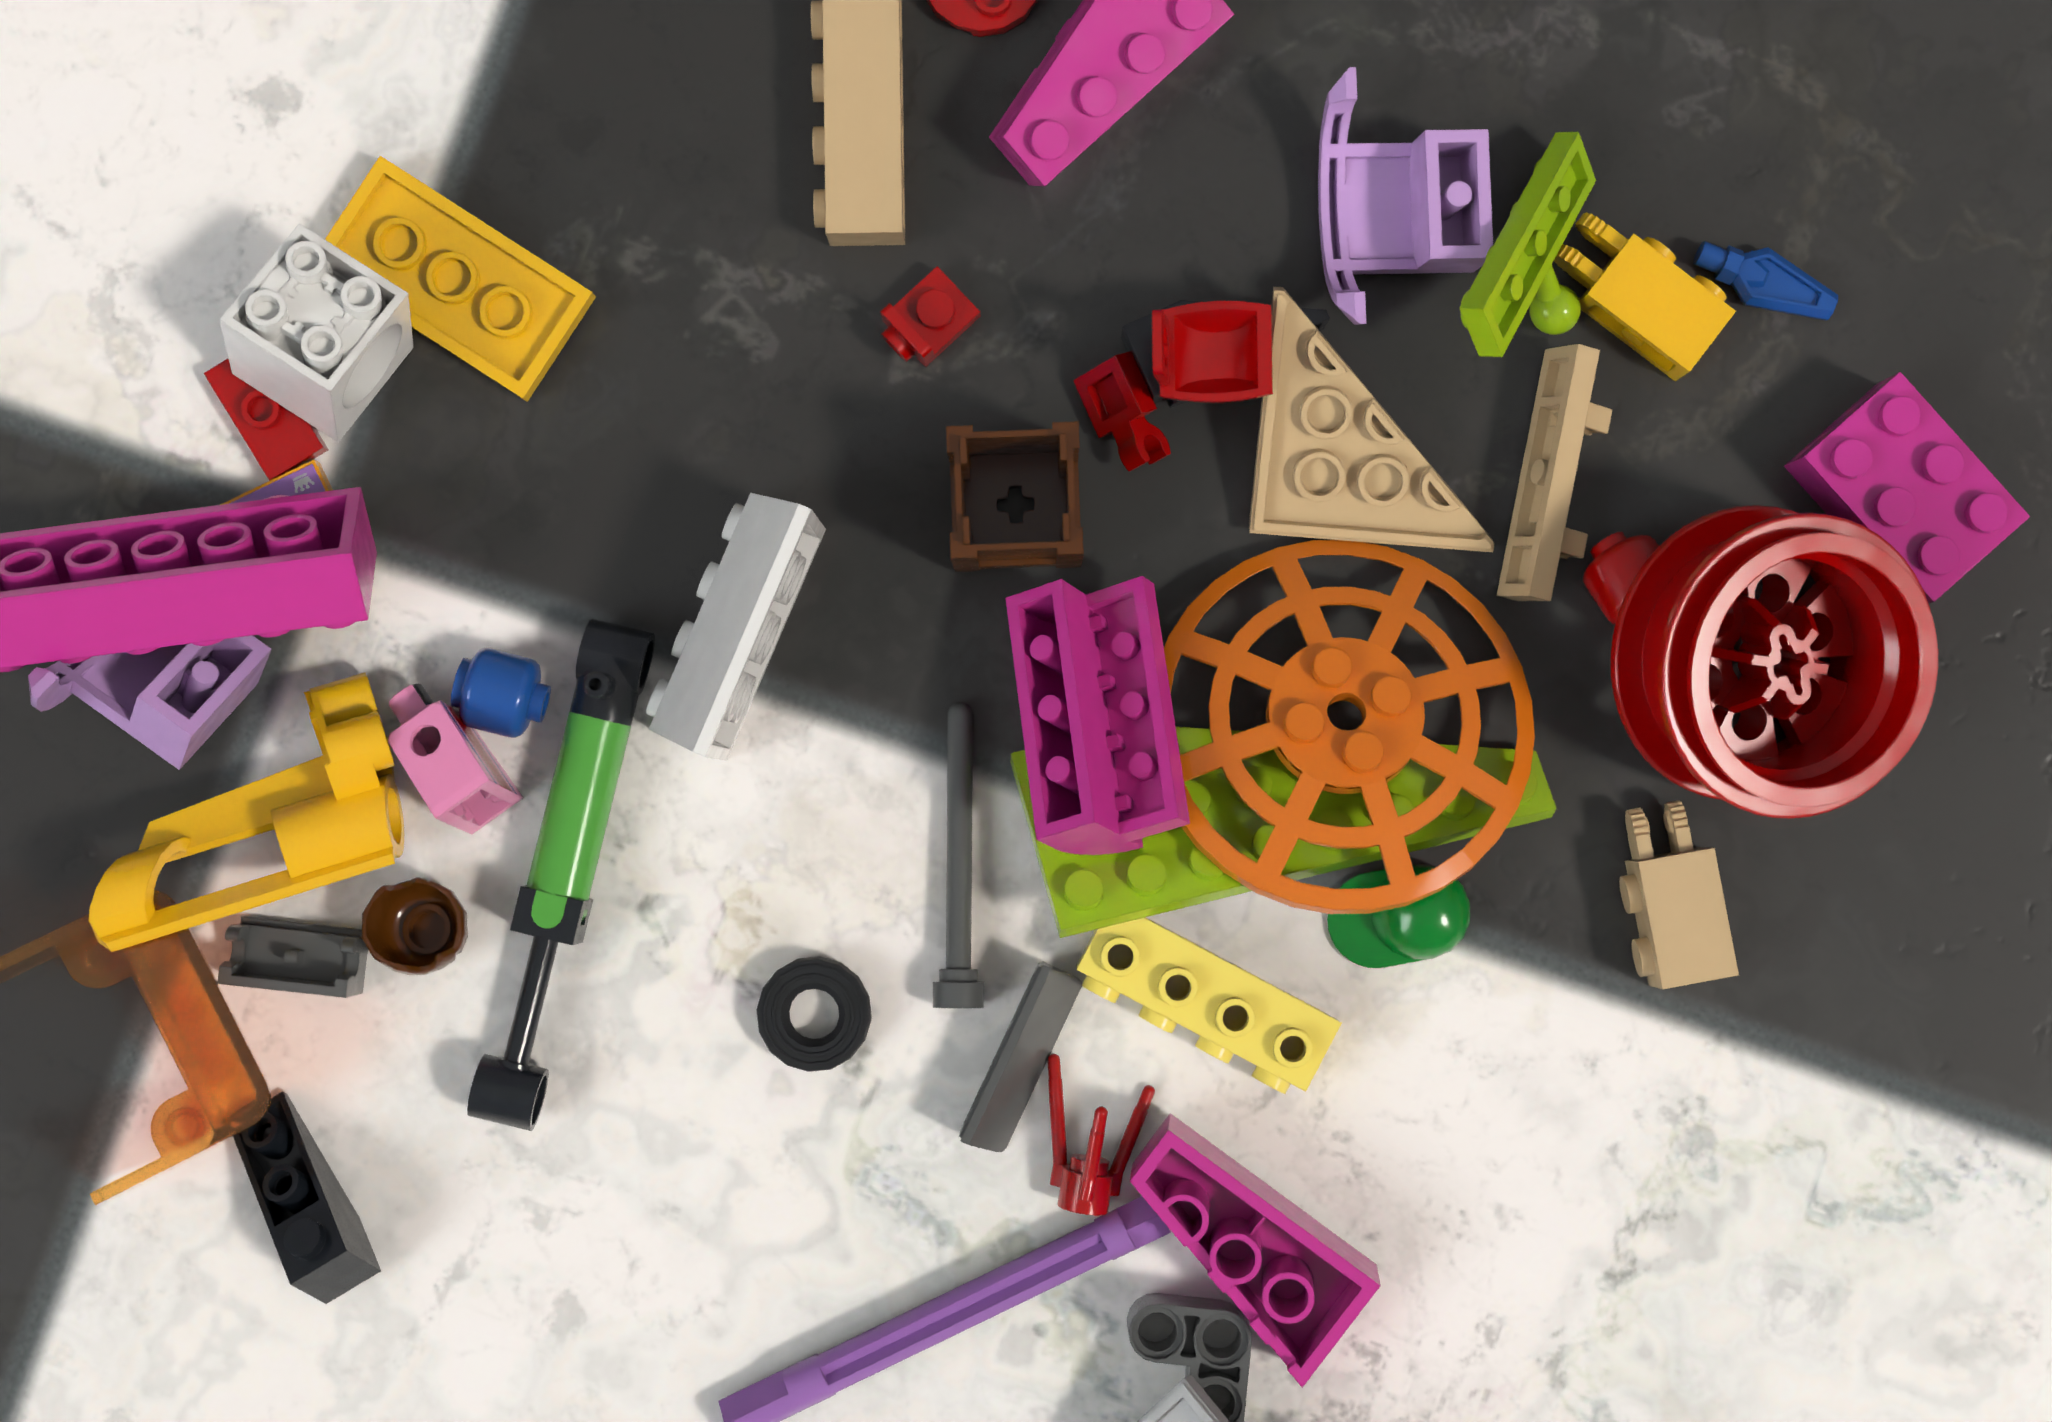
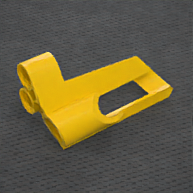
(328, 814)

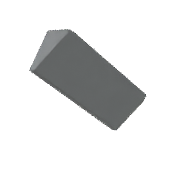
(1020, 1058)

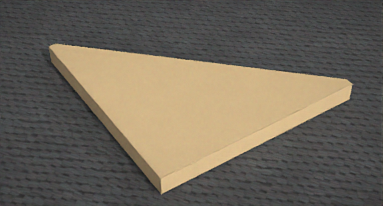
(1336, 458)

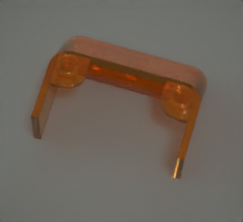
(196, 1022)

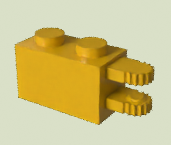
(1647, 297)

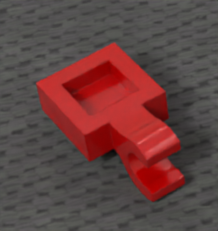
(1117, 406)

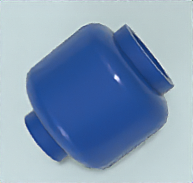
(500, 692)

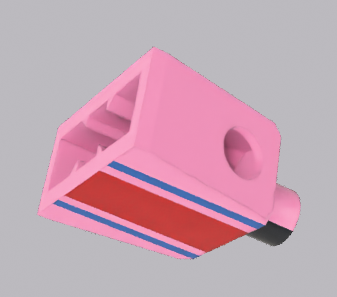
(449, 762)

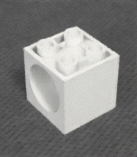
(318, 332)

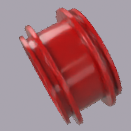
(1841, 728)

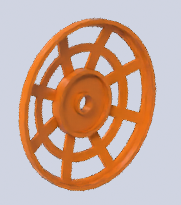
(1348, 759)

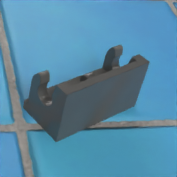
(295, 957)

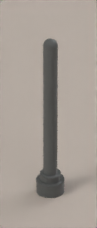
(958, 981)

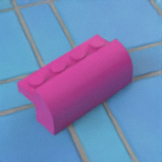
(1096, 716)

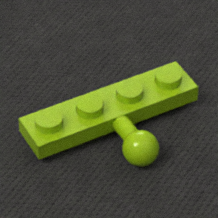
(1520, 262)

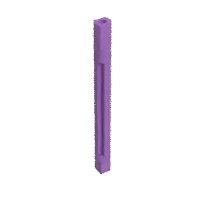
(945, 1315)

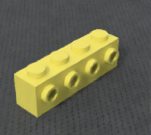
(1211, 998)

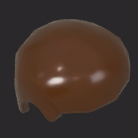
(414, 926)

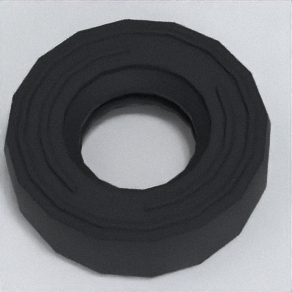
(789, 1044)

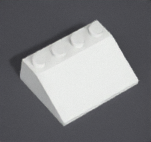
(737, 625)

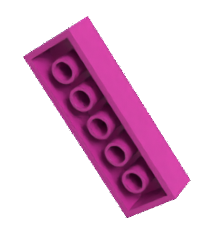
(185, 577)

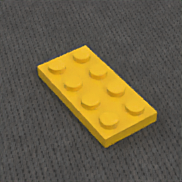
(463, 278)

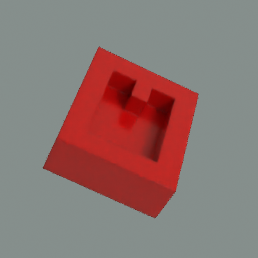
(928, 318)

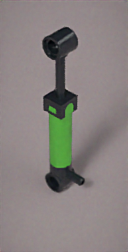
(556, 900)

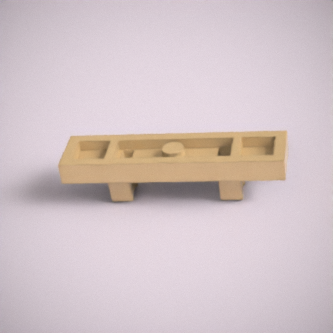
(1548, 474)

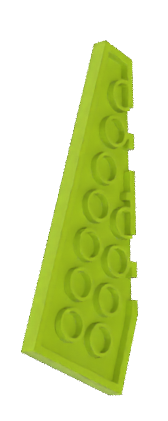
(1174, 874)

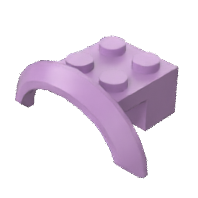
(1398, 202)
(160, 697)

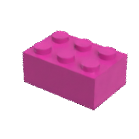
(1910, 482)

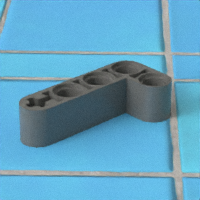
(1186, 1346)

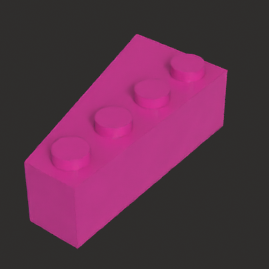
(1096, 74)
(1266, 1253)

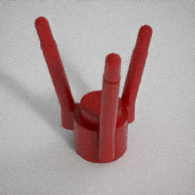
(1087, 1181)

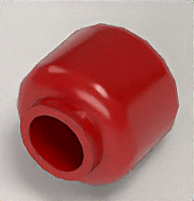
(1614, 568)

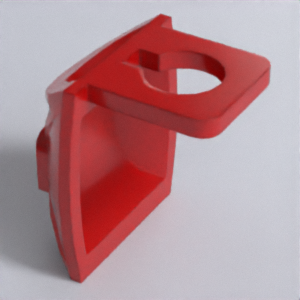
(1213, 351)

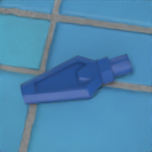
(1767, 281)

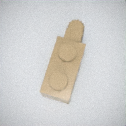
(1676, 905)

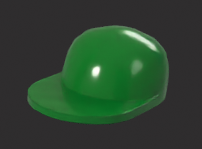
(1402, 933)

